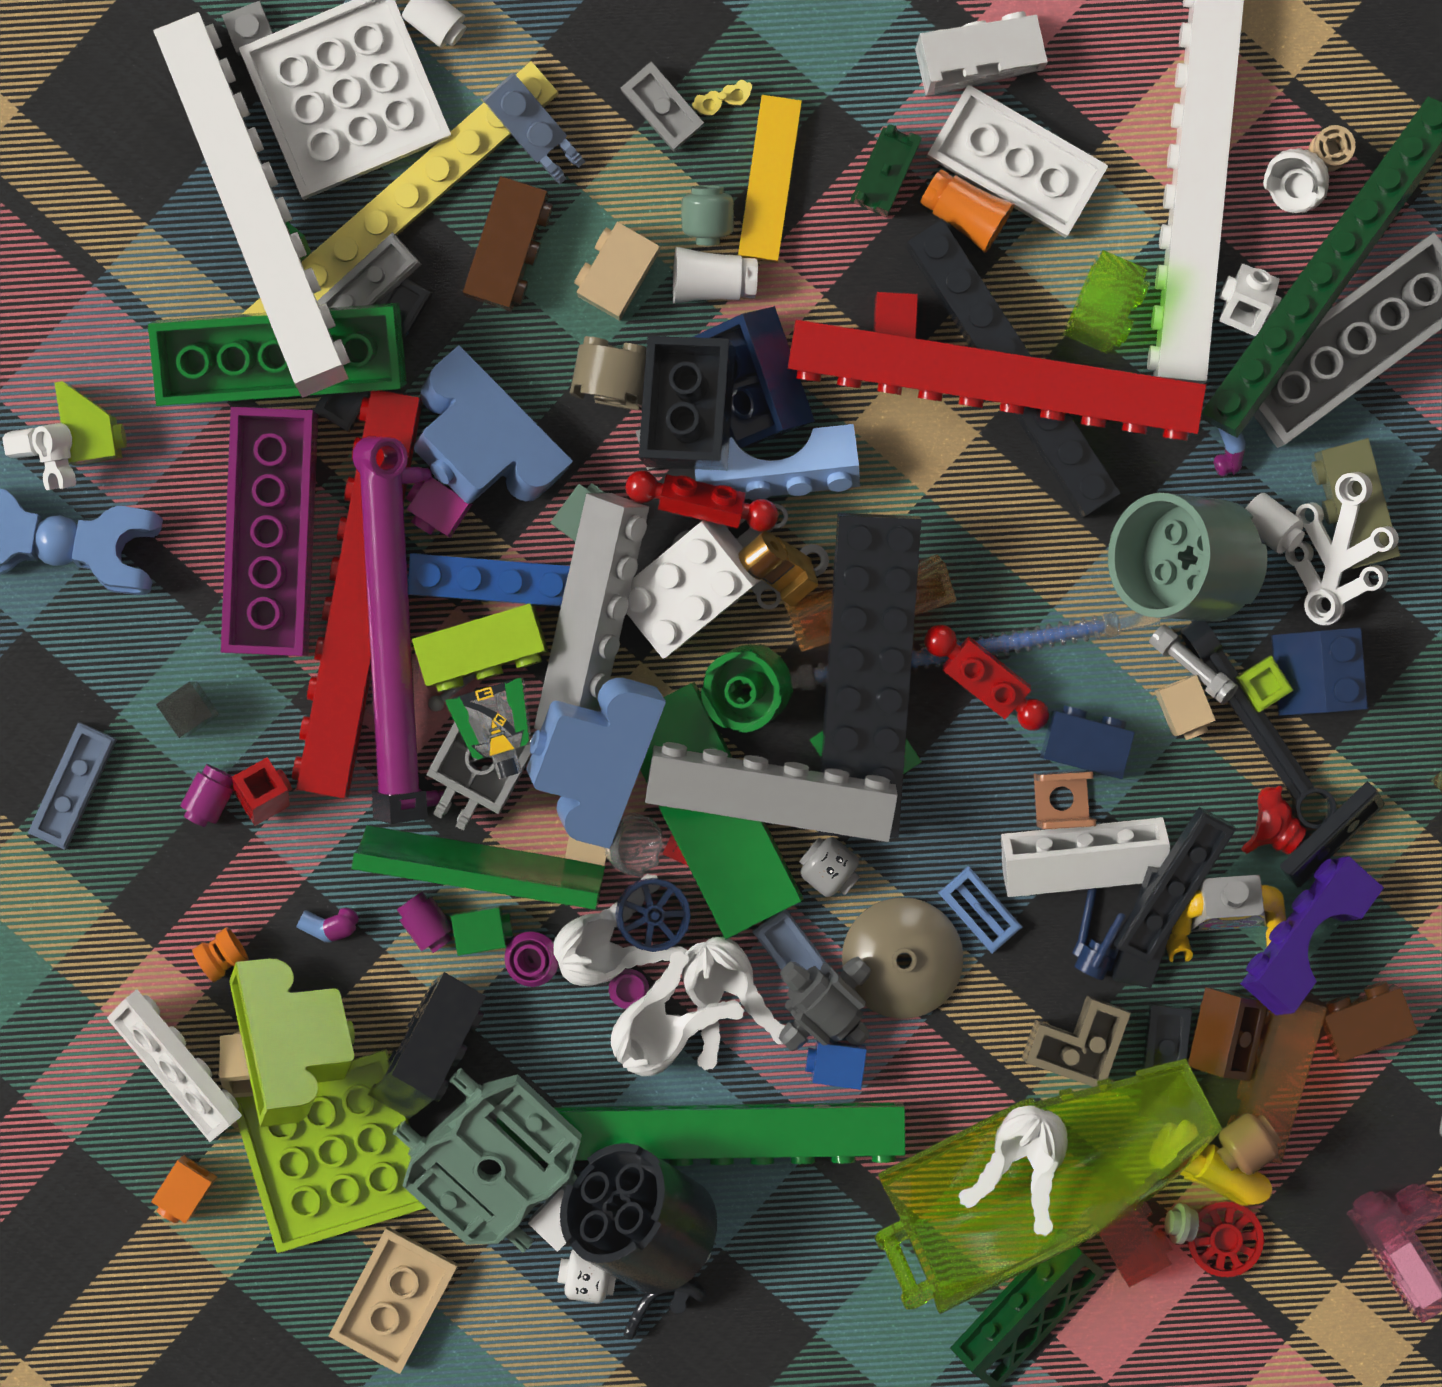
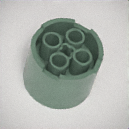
(1186, 557)

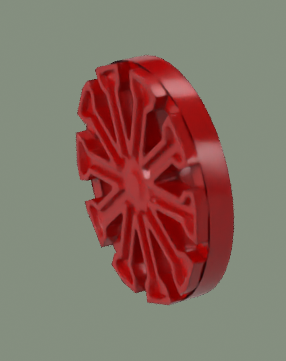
(1227, 1239)

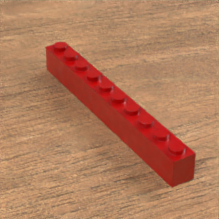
(996, 377)
(344, 652)

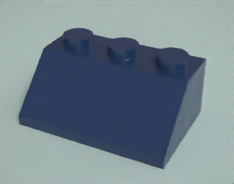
(765, 392)

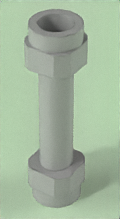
(1218, 685)

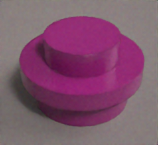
(628, 987)

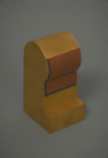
(780, 567)

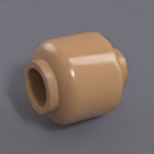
(1248, 1143)

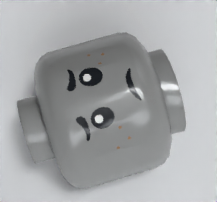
(829, 867)

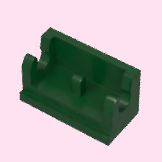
(886, 170)

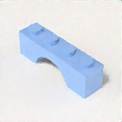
(823, 464)

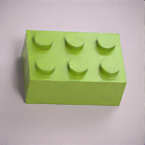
(481, 647)

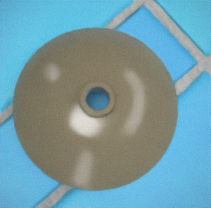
(911, 928)

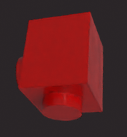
(262, 790)

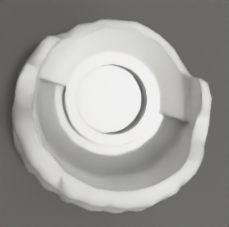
(1297, 180)

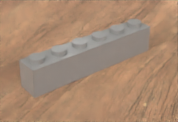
(594, 601)
(771, 792)

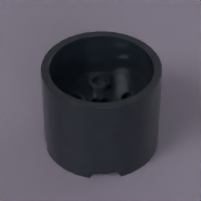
(639, 1219)

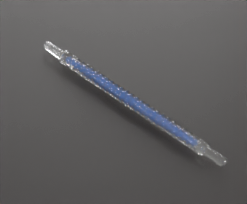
(1110, 625)

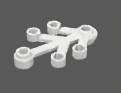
(1337, 554)

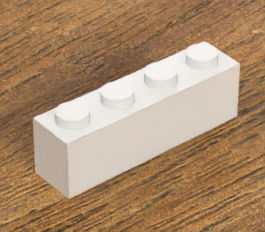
(1082, 856)

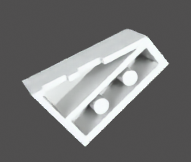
(980, 53)

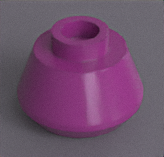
(531, 959)

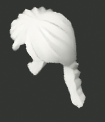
(586, 951)
(717, 968)
(651, 1040)
(1030, 1134)

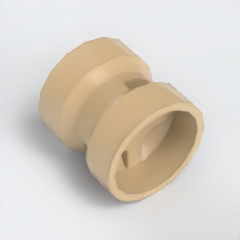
(1330, 151)

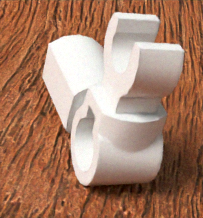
(53, 447)

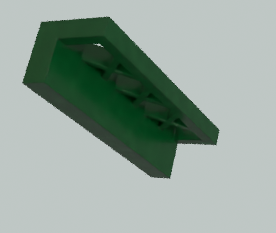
(1023, 1308)

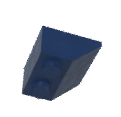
(1322, 670)

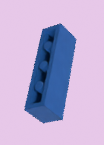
(487, 580)

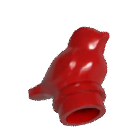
(1275, 823)

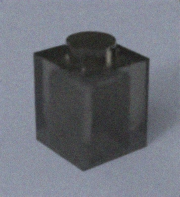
(187, 709)

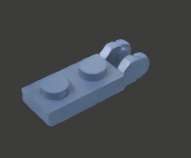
(530, 125)

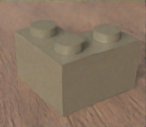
(1088, 1051)

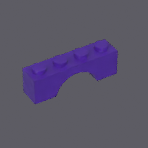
(1282, 972)

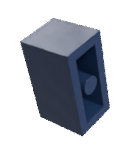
(1087, 743)

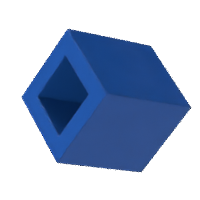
(837, 1064)

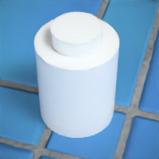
(436, 20)
(1276, 524)

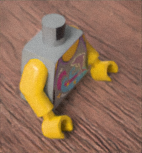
(1226, 905)

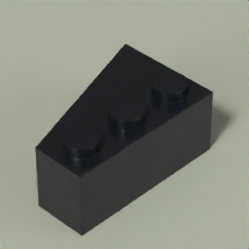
(430, 1046)

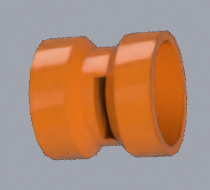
(219, 954)

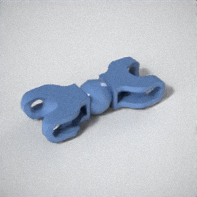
(88, 544)

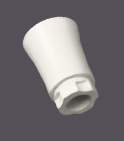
(712, 276)

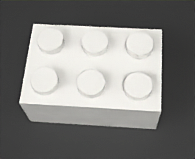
(688, 586)

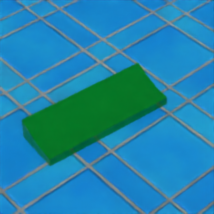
(728, 856)
(479, 867)

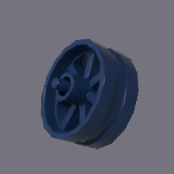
(653, 914)

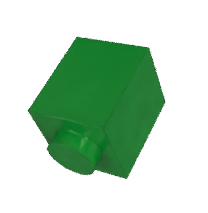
(481, 930)

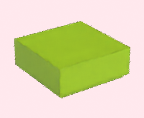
(1264, 684)

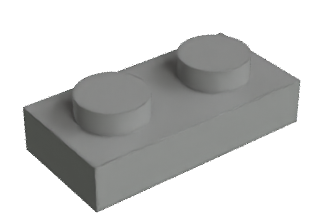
(662, 106)

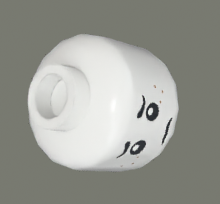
(584, 1280)

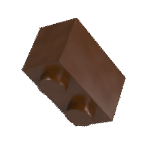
(1367, 1021)
(1227, 1034)

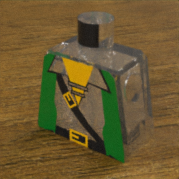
(494, 723)

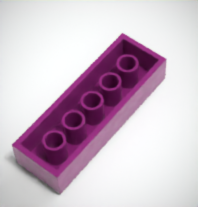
(269, 531)

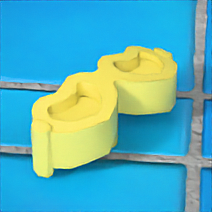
(732, 94)

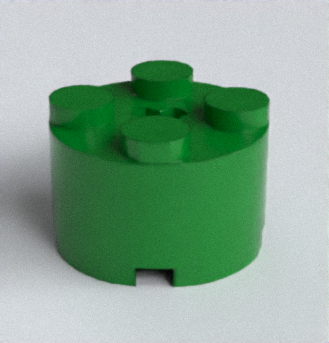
(765, 674)

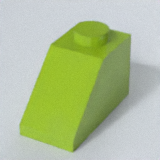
(93, 430)

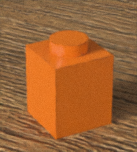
(183, 1190)

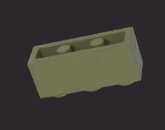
(1373, 513)

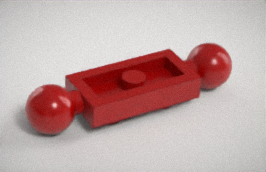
(701, 500)
(986, 677)

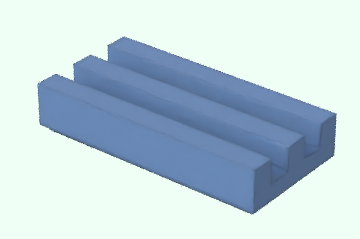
(956, 883)

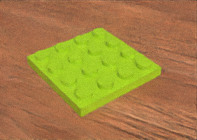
(333, 1166)

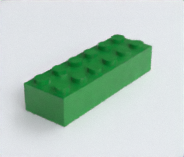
(243, 360)

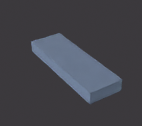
(72, 785)

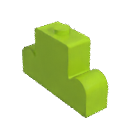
(288, 1039)

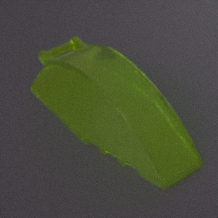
(1120, 1153)

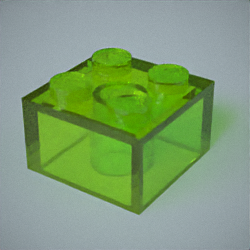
(1105, 302)

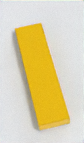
(769, 178)

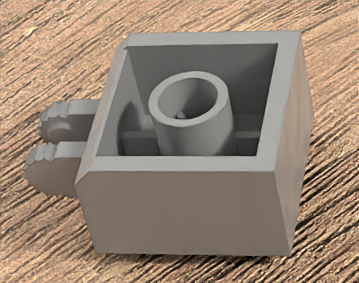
(457, 771)

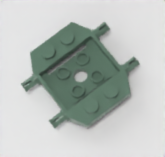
(446, 1163)

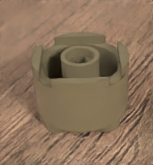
(610, 373)

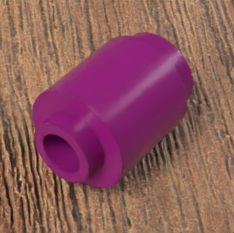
(207, 796)
(425, 922)

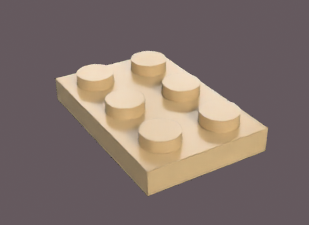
(393, 1300)

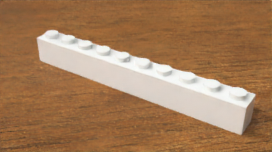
(1196, 190)
(251, 205)

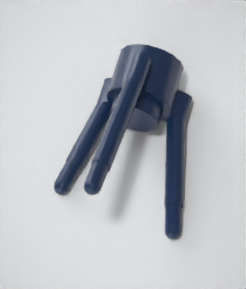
(1098, 956)

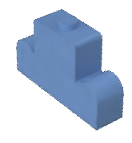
(483, 435)
(595, 756)

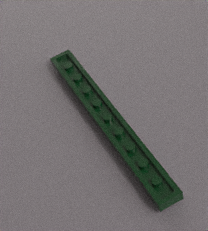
(1328, 272)

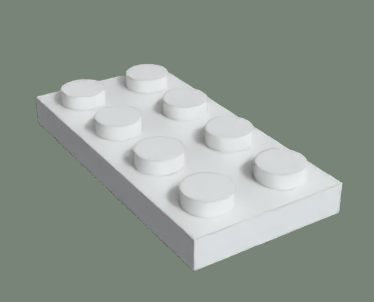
(1017, 161)
(173, 1065)

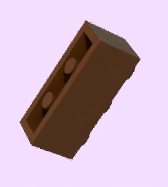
(508, 244)

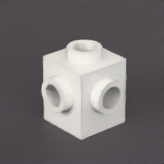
(1249, 299)

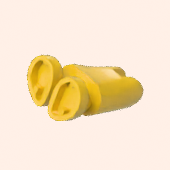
(1234, 1185)

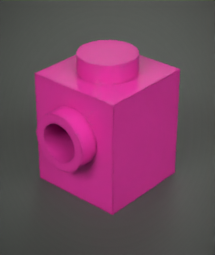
(436, 507)

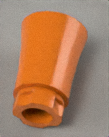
(967, 208)

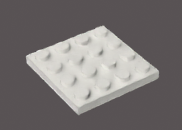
(345, 93)

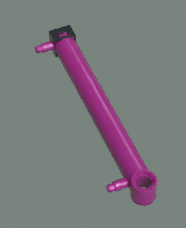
(389, 630)

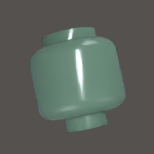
(707, 214)

